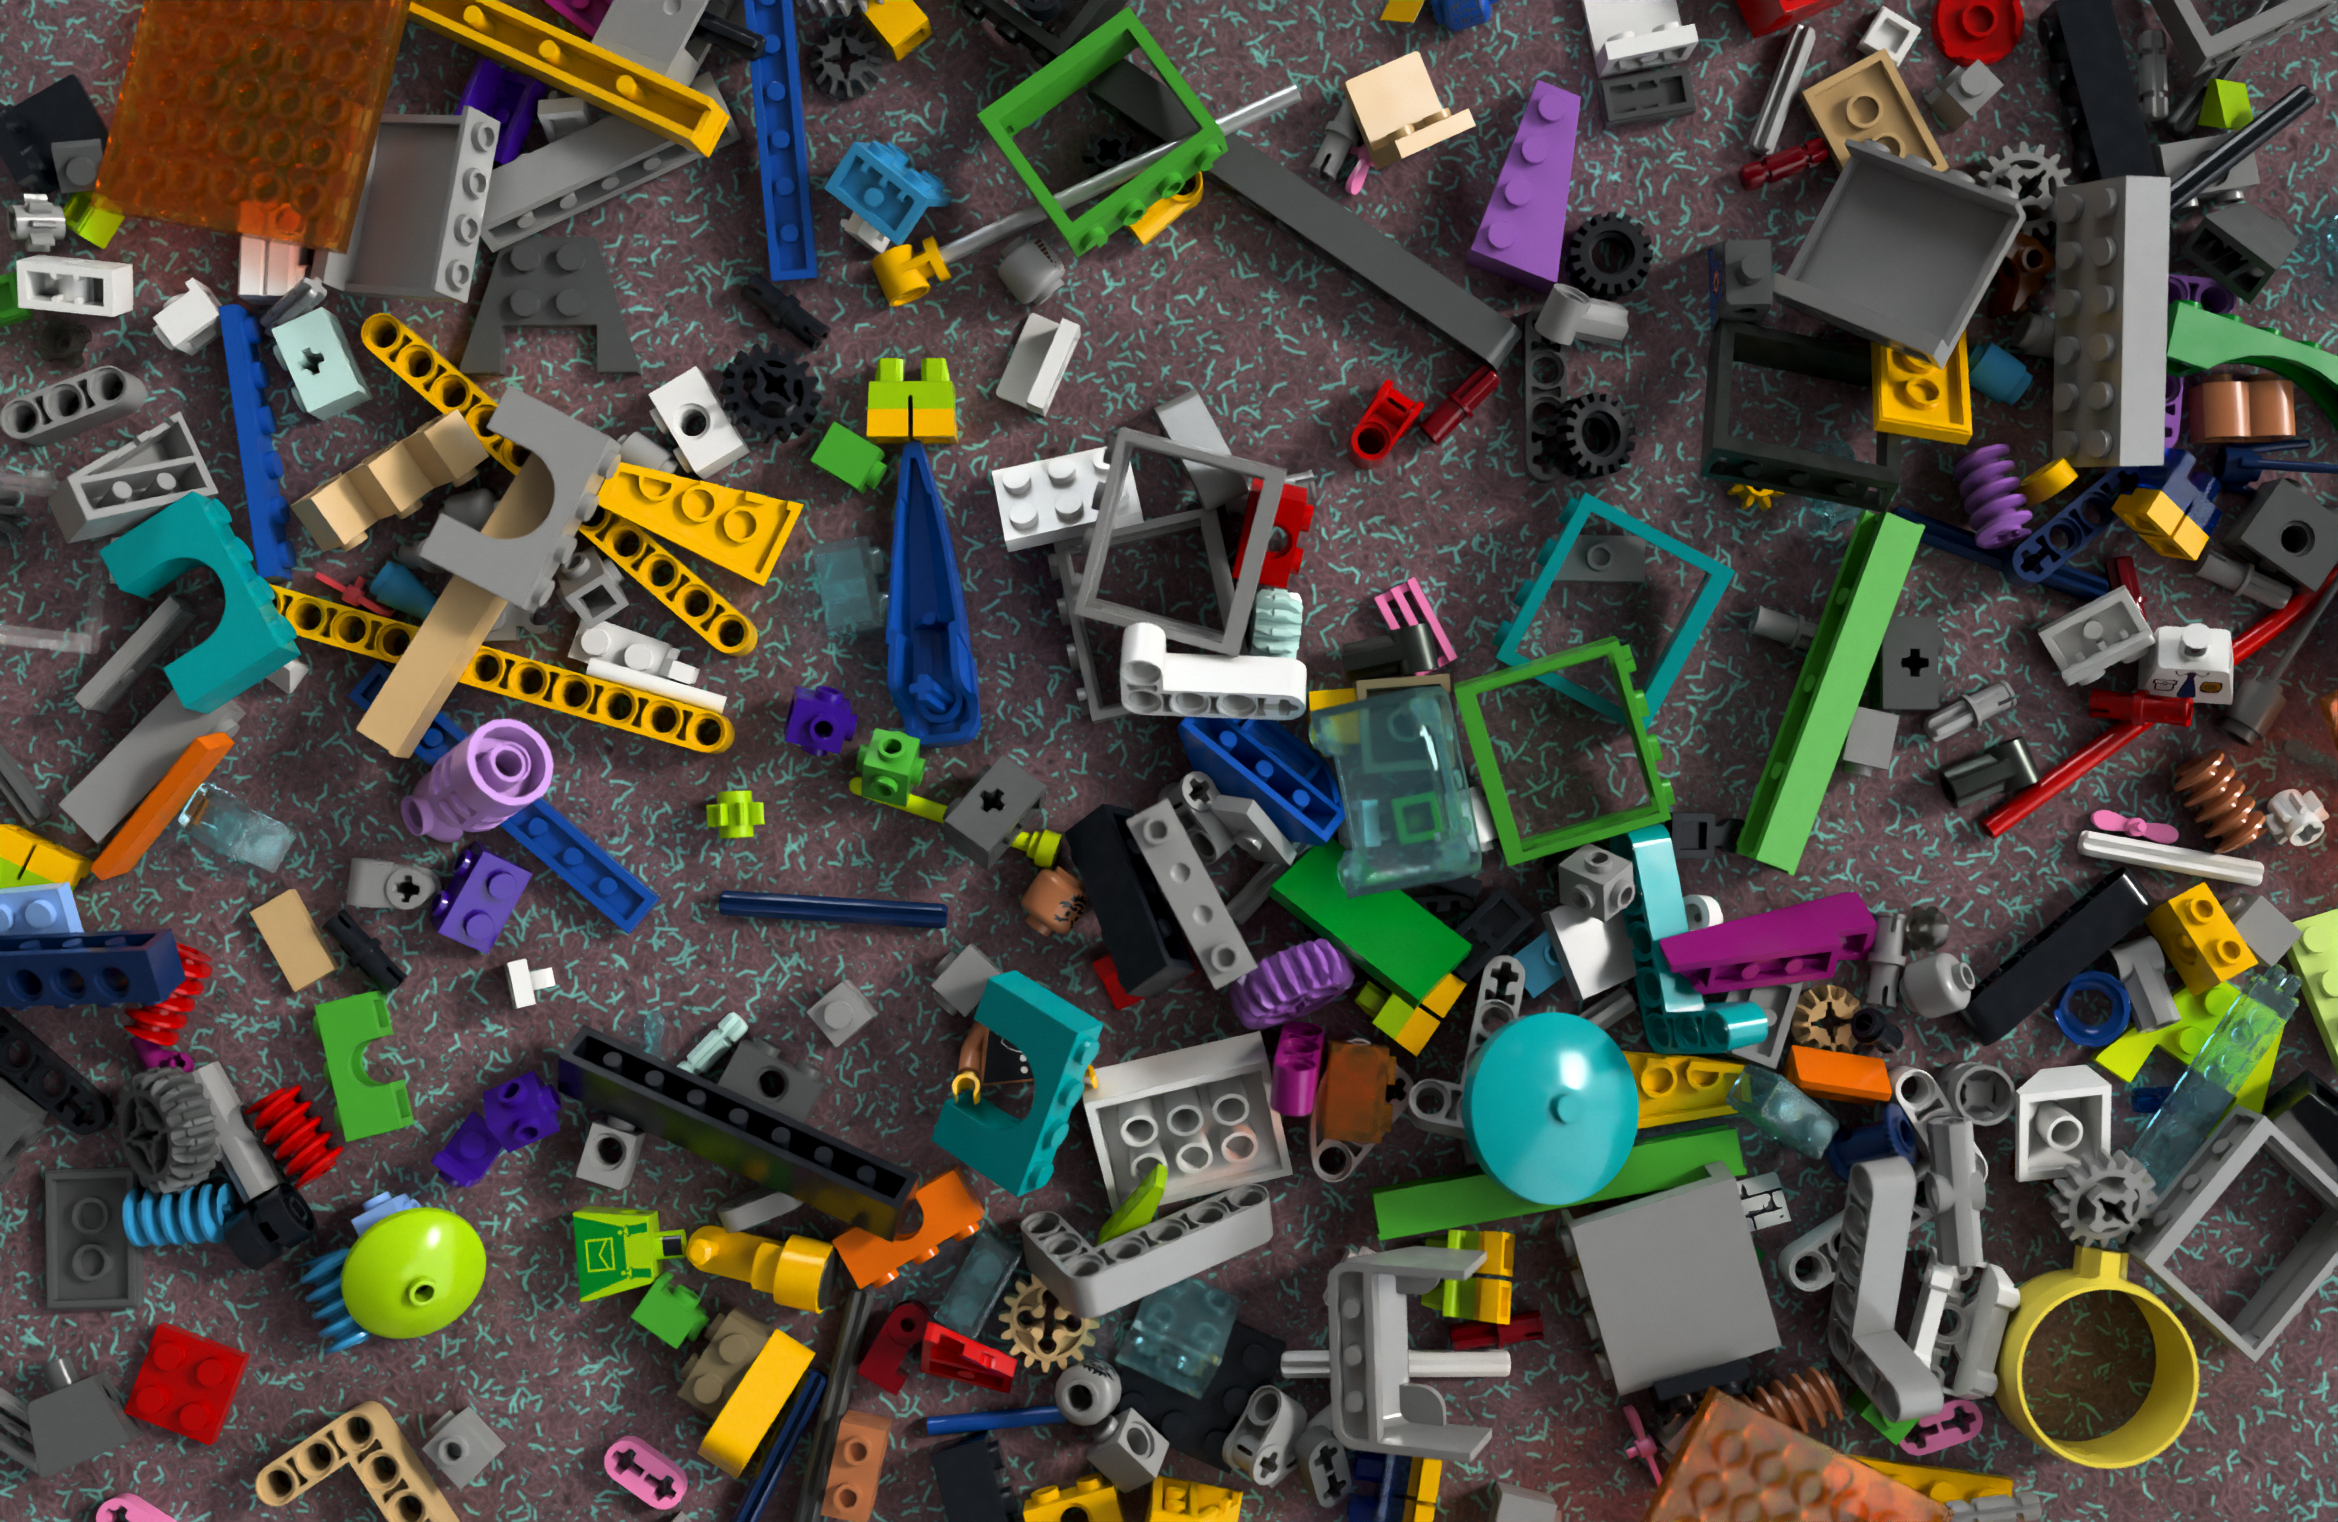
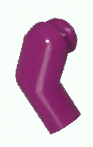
(153, 1056)

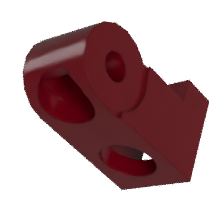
(901, 1330)

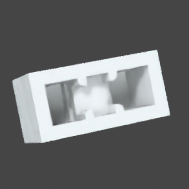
(75, 285)

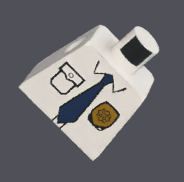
(2189, 663)

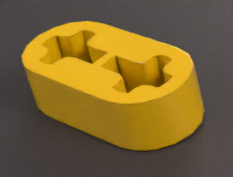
(2047, 481)

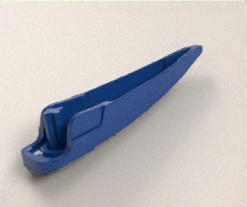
(927, 620)

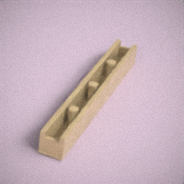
(453, 627)

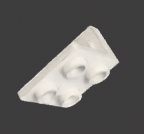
(1636, 34)

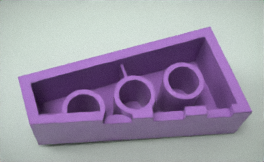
(1528, 206)

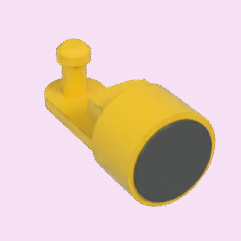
(794, 1271)

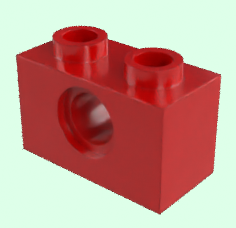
(1282, 555)

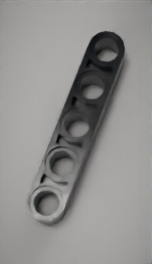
(2056, 956)

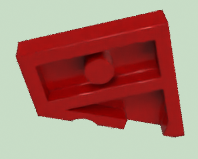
(965, 1360)

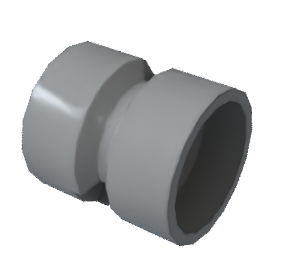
(1985, 1094)

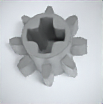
(36, 222)

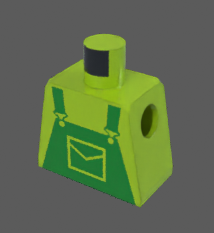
(621, 1249)

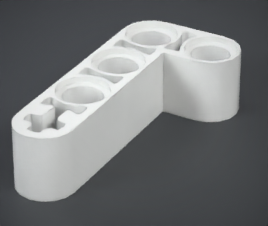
(1206, 683)

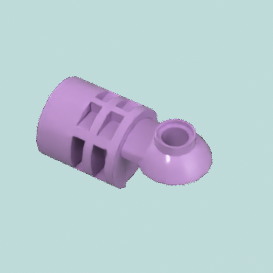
(480, 782)

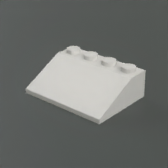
(1191, 1111)

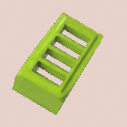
(1137, 1208)

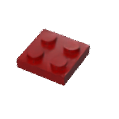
(187, 1383)

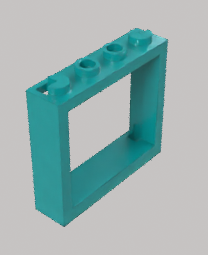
(1681, 640)

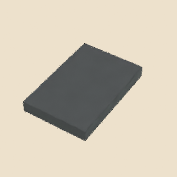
(86, 1242)

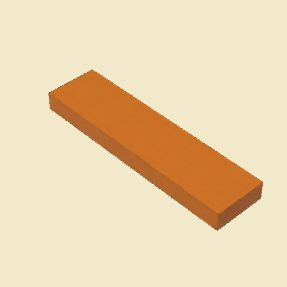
(162, 805)

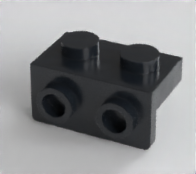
(1684, 1391)

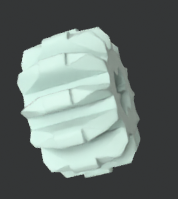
(1275, 624)

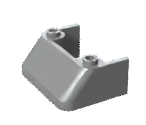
(1370, 1356)

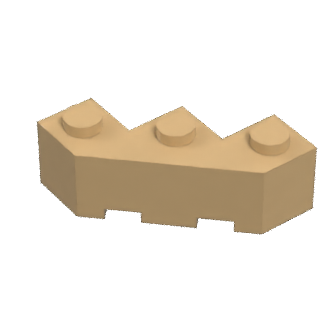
(391, 482)

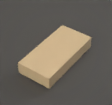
(294, 940)

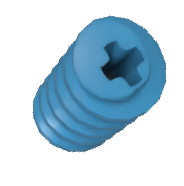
(177, 1217)
(326, 1275)

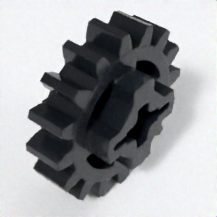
(765, 411)

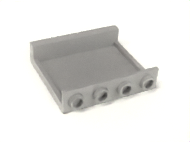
(418, 210)
(1901, 252)
(1670, 1282)

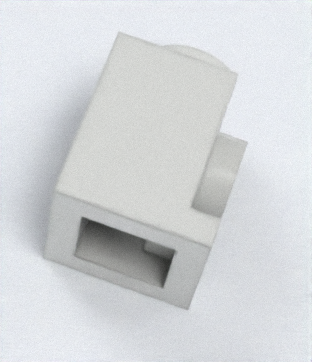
(189, 319)

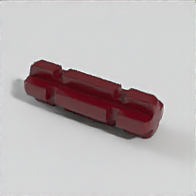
(1783, 164)

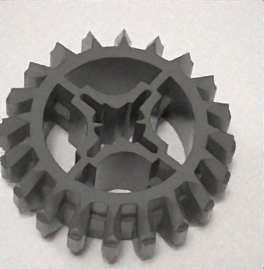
(167, 1129)

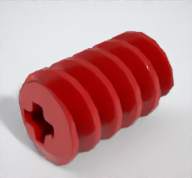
(158, 1021)
(295, 1134)

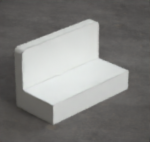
(1038, 363)

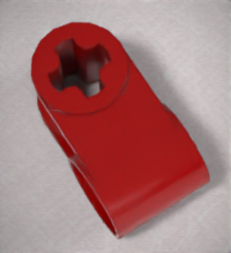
(1386, 420)

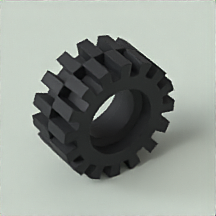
(1627, 237)
(1611, 430)

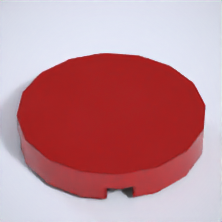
(1967, 33)

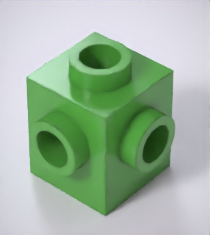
(890, 766)

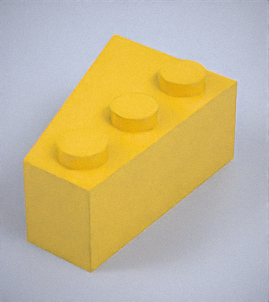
(1191, 1502)

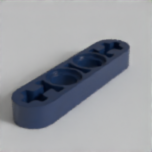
(2075, 526)

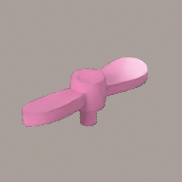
(1360, 171)
(2134, 827)
(1643, 1445)

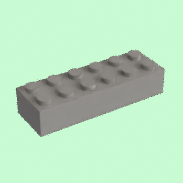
(2111, 322)

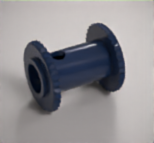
(1873, 1141)

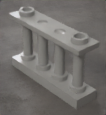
(1191, 894)

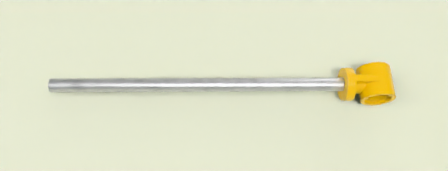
(905, 273)

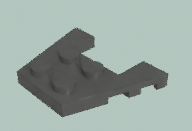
(550, 286)

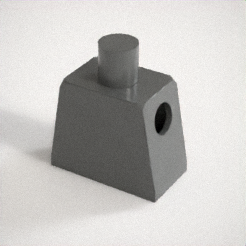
(2240, 248)
(76, 1418)

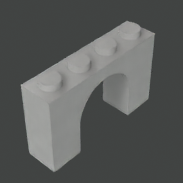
(524, 566)

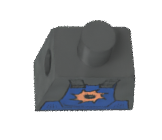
(1740, 279)

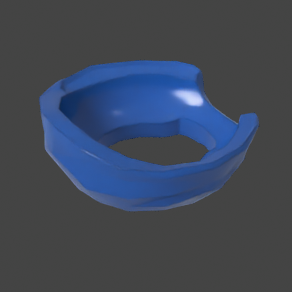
(2099, 1034)

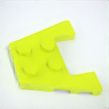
(2184, 1041)

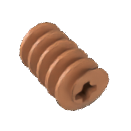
(2220, 801)
(1799, 1399)

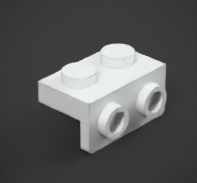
(2097, 637)

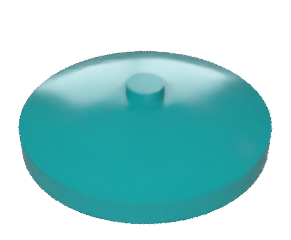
(1550, 1108)

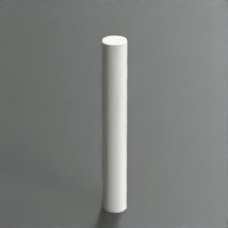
(656, 685)

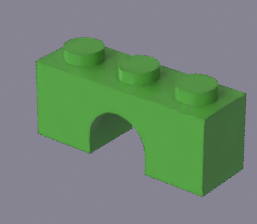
(362, 1103)

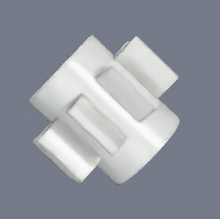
(2295, 817)

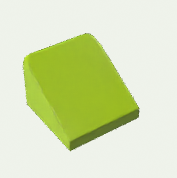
(2225, 105)
(89, 222)

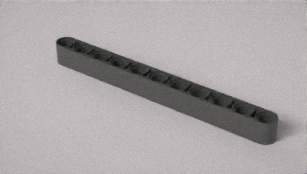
(1316, 222)

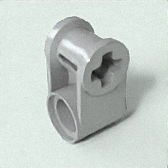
(1200, 823)
(386, 885)
(1267, 1431)

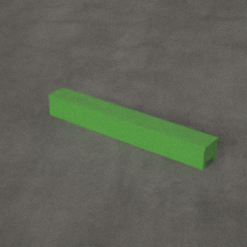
(1828, 690)
(1474, 1198)

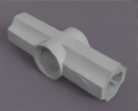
(238, 1142)
(1955, 1191)

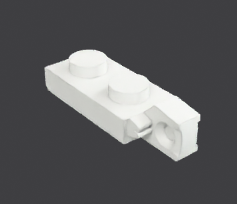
(630, 650)

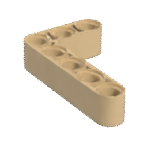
(364, 1455)

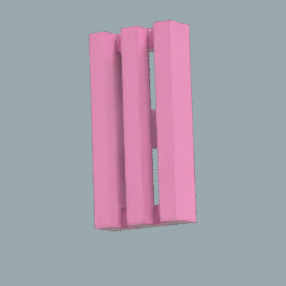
(1397, 594)

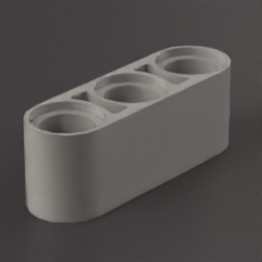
(53, 403)
(1191, 423)

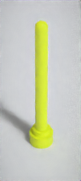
(1039, 846)

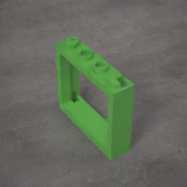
(1062, 79)
(1645, 747)

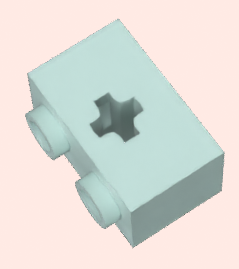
(340, 380)

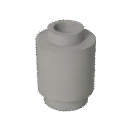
(646, 453)

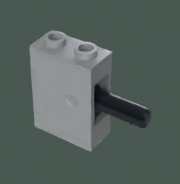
(674, 35)

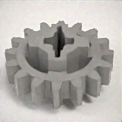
(2041, 197)
(2103, 1198)

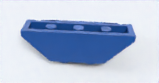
(1272, 767)

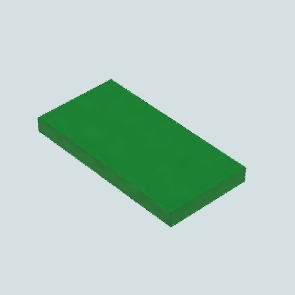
(1378, 931)

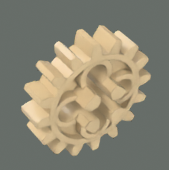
(1027, 1337)

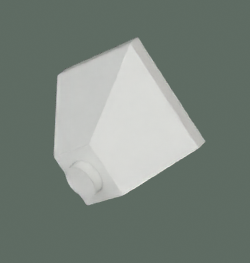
(2058, 1119)

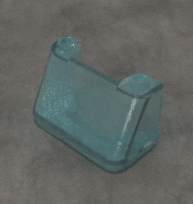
(1400, 790)

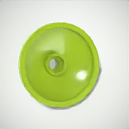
(402, 1255)

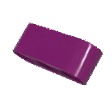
(1297, 1068)

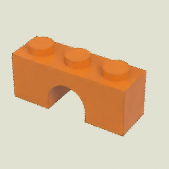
(948, 1211)

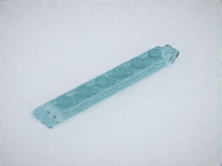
(2214, 1077)

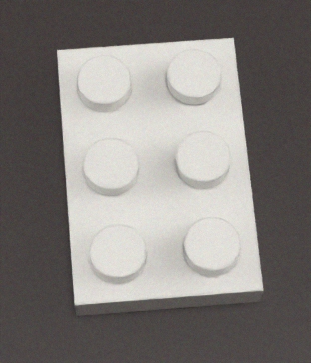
(1054, 499)

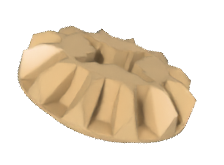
(1813, 1006)

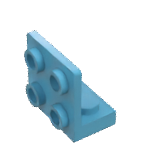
(885, 188)

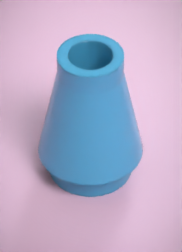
(403, 591)

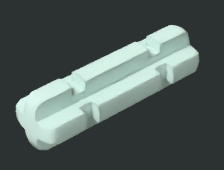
(715, 1044)

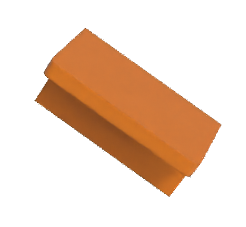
(1837, 1075)

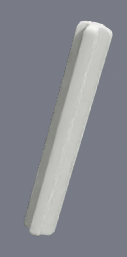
(2170, 858)

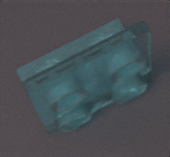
(1180, 1334)

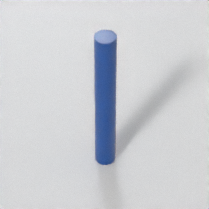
(994, 1420)

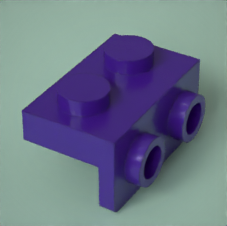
(506, 98)
(478, 897)

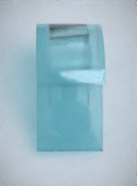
(235, 829)

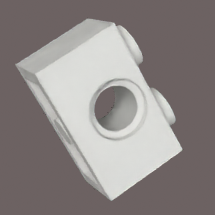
(691, 397)

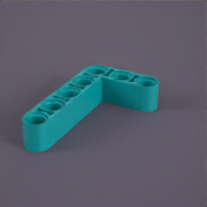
(1669, 1005)

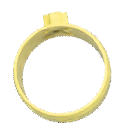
(2175, 1376)

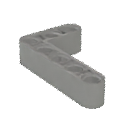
(1147, 1258)
(1869, 1289)

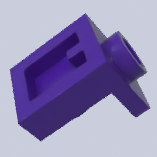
(468, 1153)

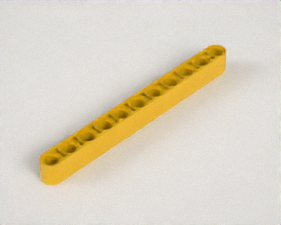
(608, 535)
(512, 674)

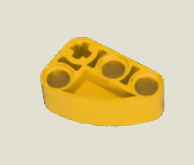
(756, 1403)

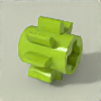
(735, 814)

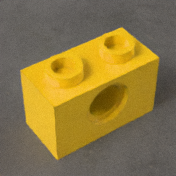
(2199, 939)
(1092, 1494)

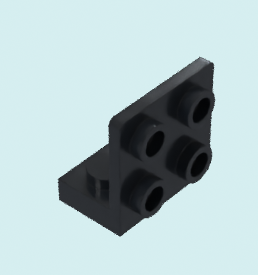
(50, 116)

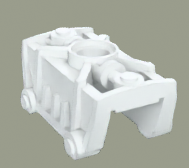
(1978, 1327)

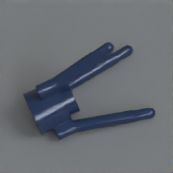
(2240, 465)

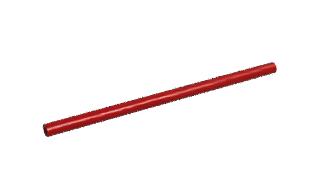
(2124, 731)

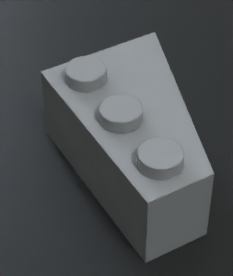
(132, 483)

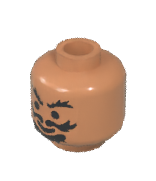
(1054, 901)

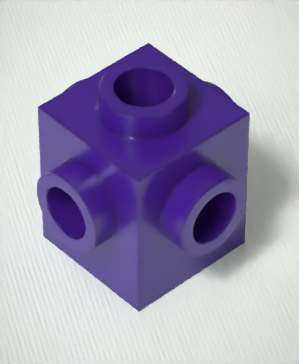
(811, 707)
(522, 1111)

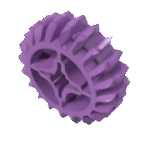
(1291, 984)

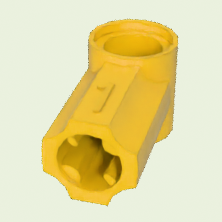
(1165, 212)

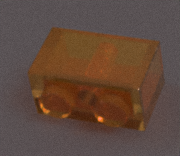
(1357, 1091)

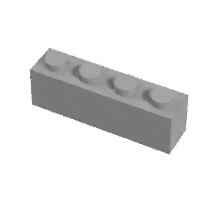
(139, 762)

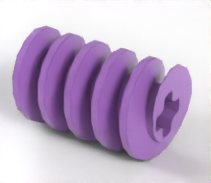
(1989, 497)

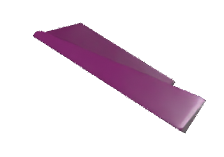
(1774, 946)

